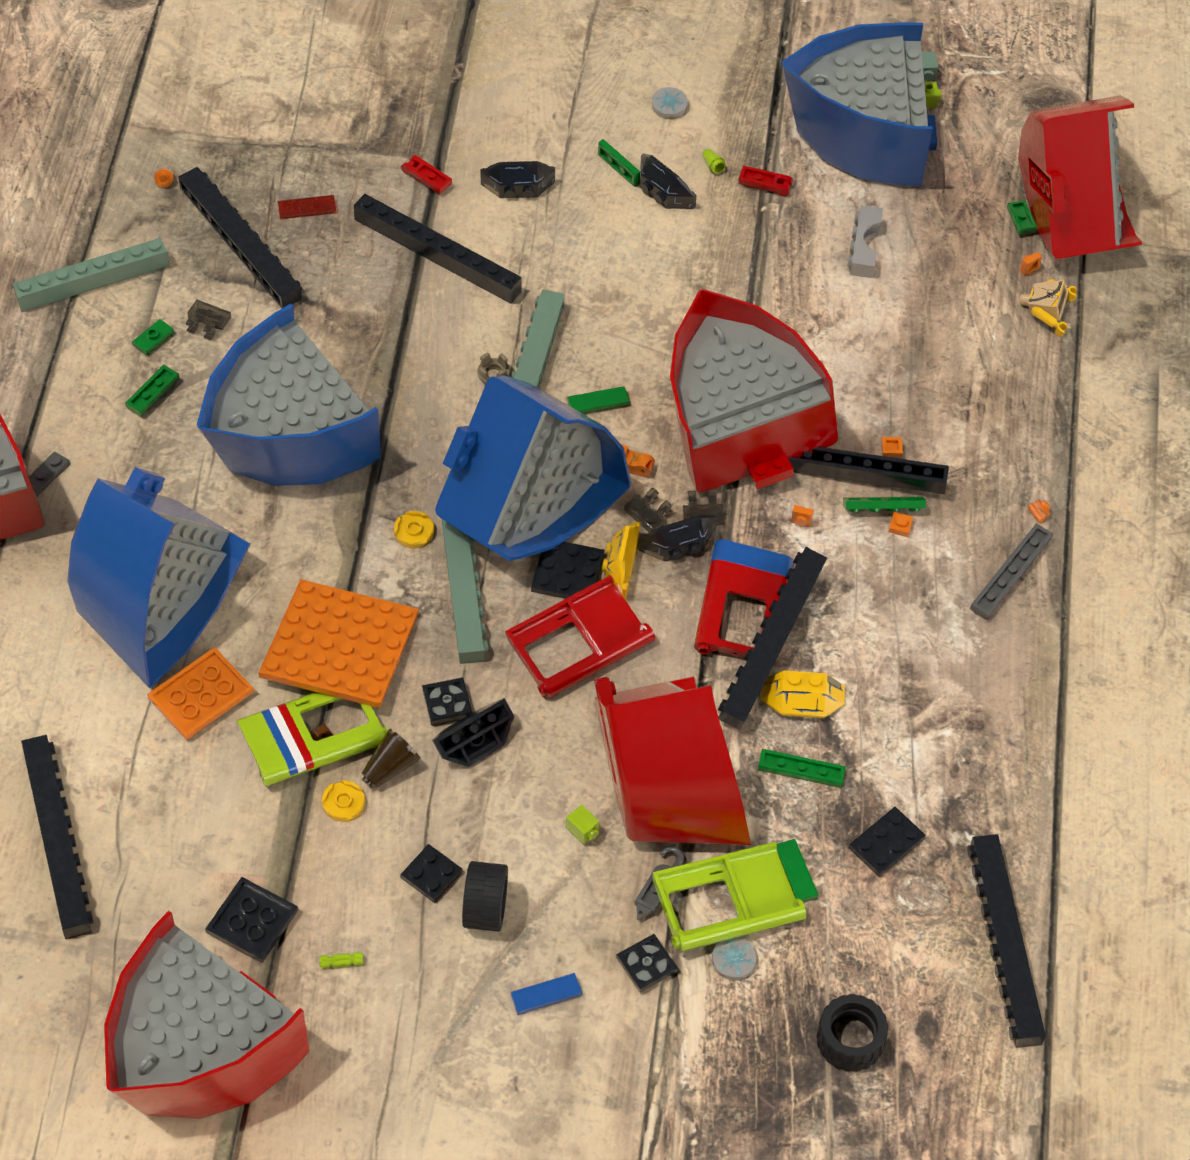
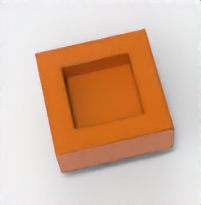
(1030, 263)
(892, 447)
(802, 516)
(900, 524)

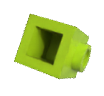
(932, 94)
(583, 824)

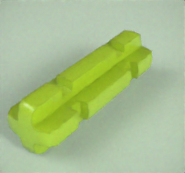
(341, 960)

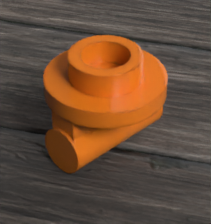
(163, 178)
(1040, 510)

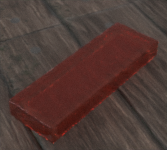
(306, 207)

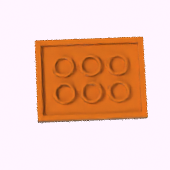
(200, 693)

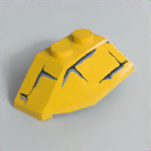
(622, 556)
(803, 694)

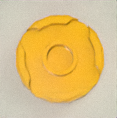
(414, 529)
(343, 801)

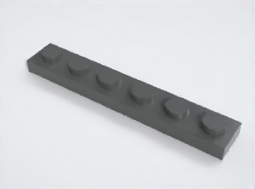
(48, 472)
(1011, 571)

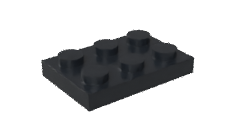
(887, 841)

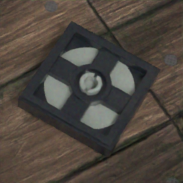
(446, 700)
(646, 963)

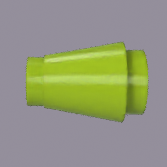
(714, 162)

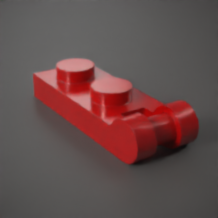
(427, 174)
(765, 180)

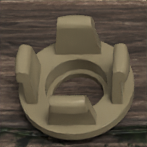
(488, 363)

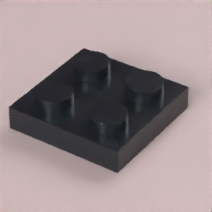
(431, 873)

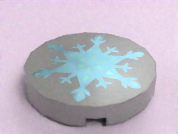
(669, 102)
(734, 958)

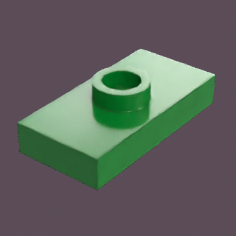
(1022, 217)
(153, 337)

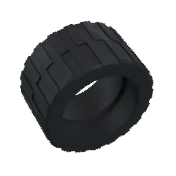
(485, 896)
(857, 1008)

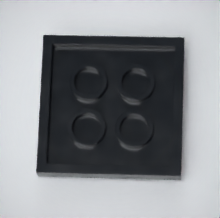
(567, 570)
(251, 919)

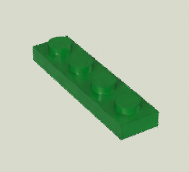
(893, 504)

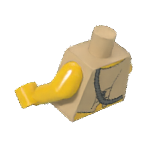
(1048, 302)

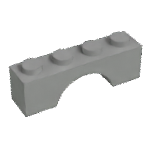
(863, 258)

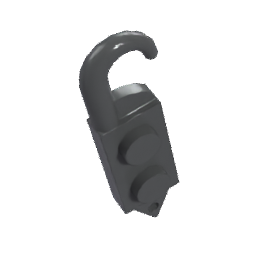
(648, 900)

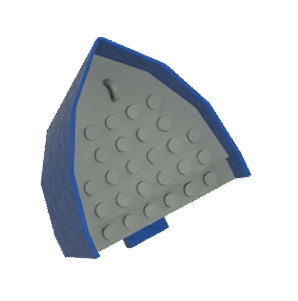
(864, 101)
(285, 411)
(529, 471)
(148, 571)

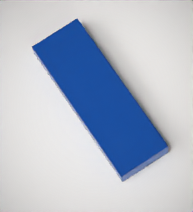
(546, 993)

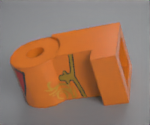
(638, 463)

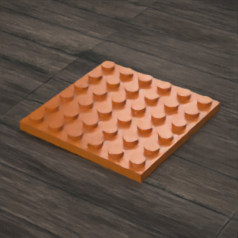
(339, 643)

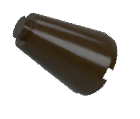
(388, 760)

